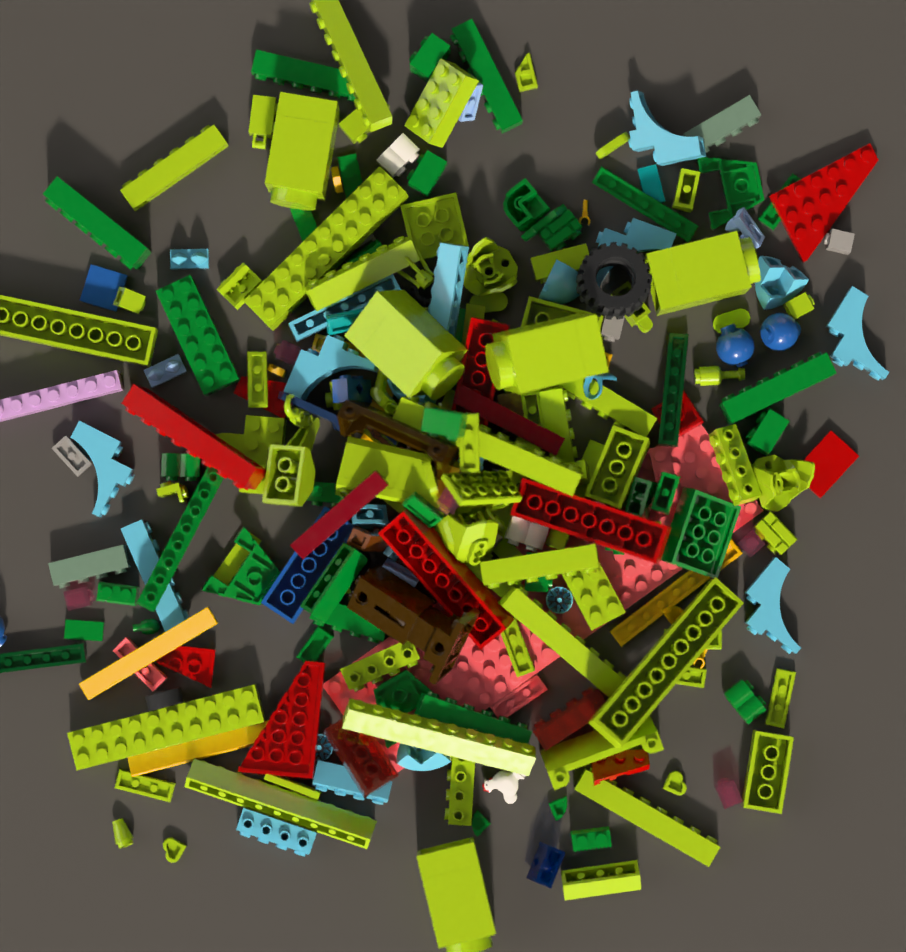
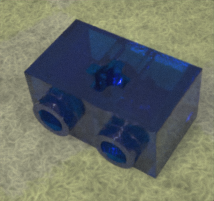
(545, 865)

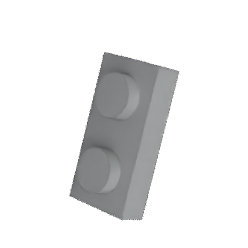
(71, 456)

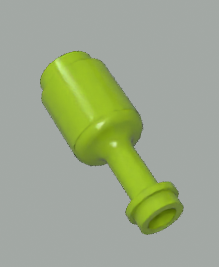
(714, 375)

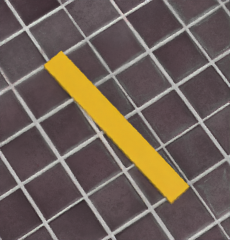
(668, 597)
(148, 653)
(194, 749)

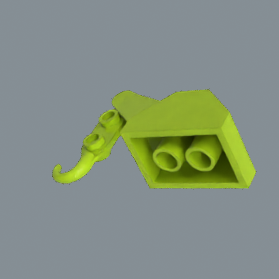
(290, 466)

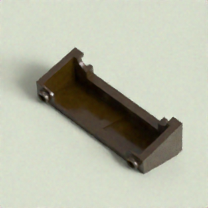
(357, 416)

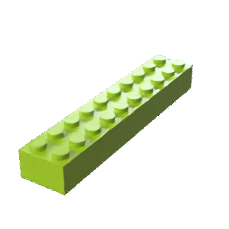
(326, 247)
(77, 331)
(503, 451)
(666, 663)
(166, 727)

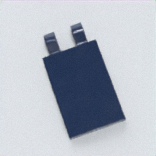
(312, 409)

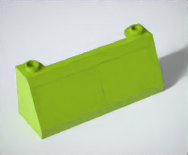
(397, 466)
(591, 748)

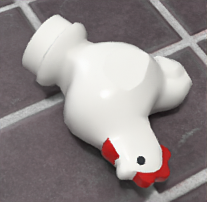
(506, 783)

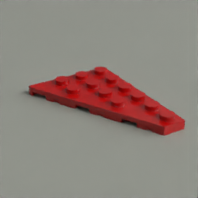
(817, 200)
(291, 735)

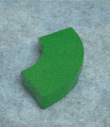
(533, 231)

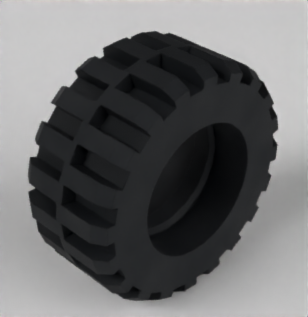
(619, 257)

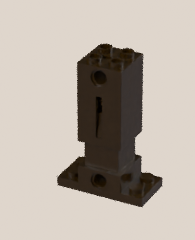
(411, 617)

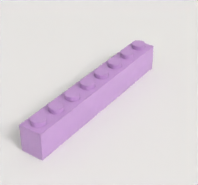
(60, 395)

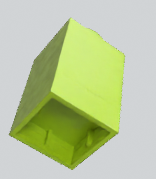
(301, 150)
(702, 272)
(408, 345)
(546, 353)
(457, 896)

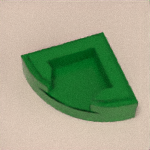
(558, 807)
(479, 823)

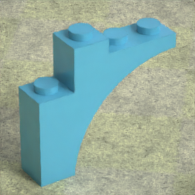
(651, 135)
(639, 235)
(852, 346)
(312, 369)
(110, 472)
(767, 616)

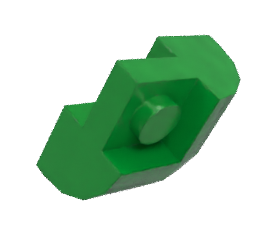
(524, 205)

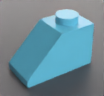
(371, 516)

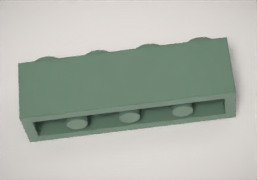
(726, 123)
(89, 565)

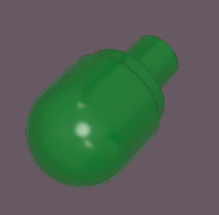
(147, 626)

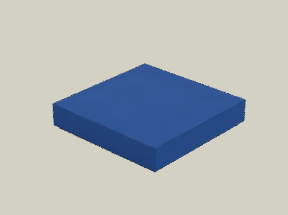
(102, 287)

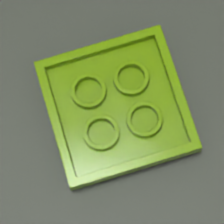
(433, 223)

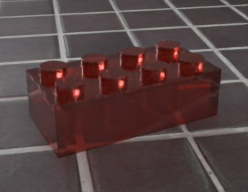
(569, 719)
(362, 758)

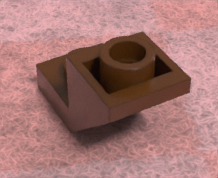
(366, 540)

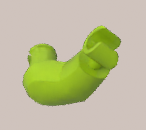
(381, 396)

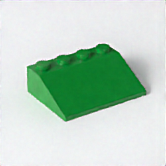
(700, 532)

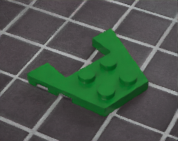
(740, 186)
(253, 576)
(400, 693)

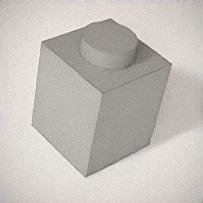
(839, 241)
(612, 329)

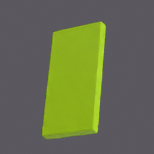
(481, 487)

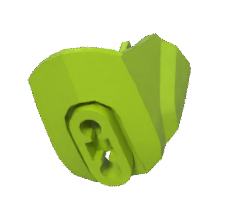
(489, 256)
(781, 480)
(466, 540)

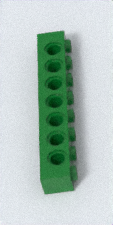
(180, 539)

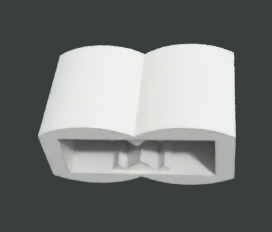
(398, 155)
(526, 533)

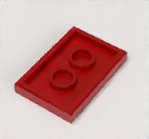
(831, 460)

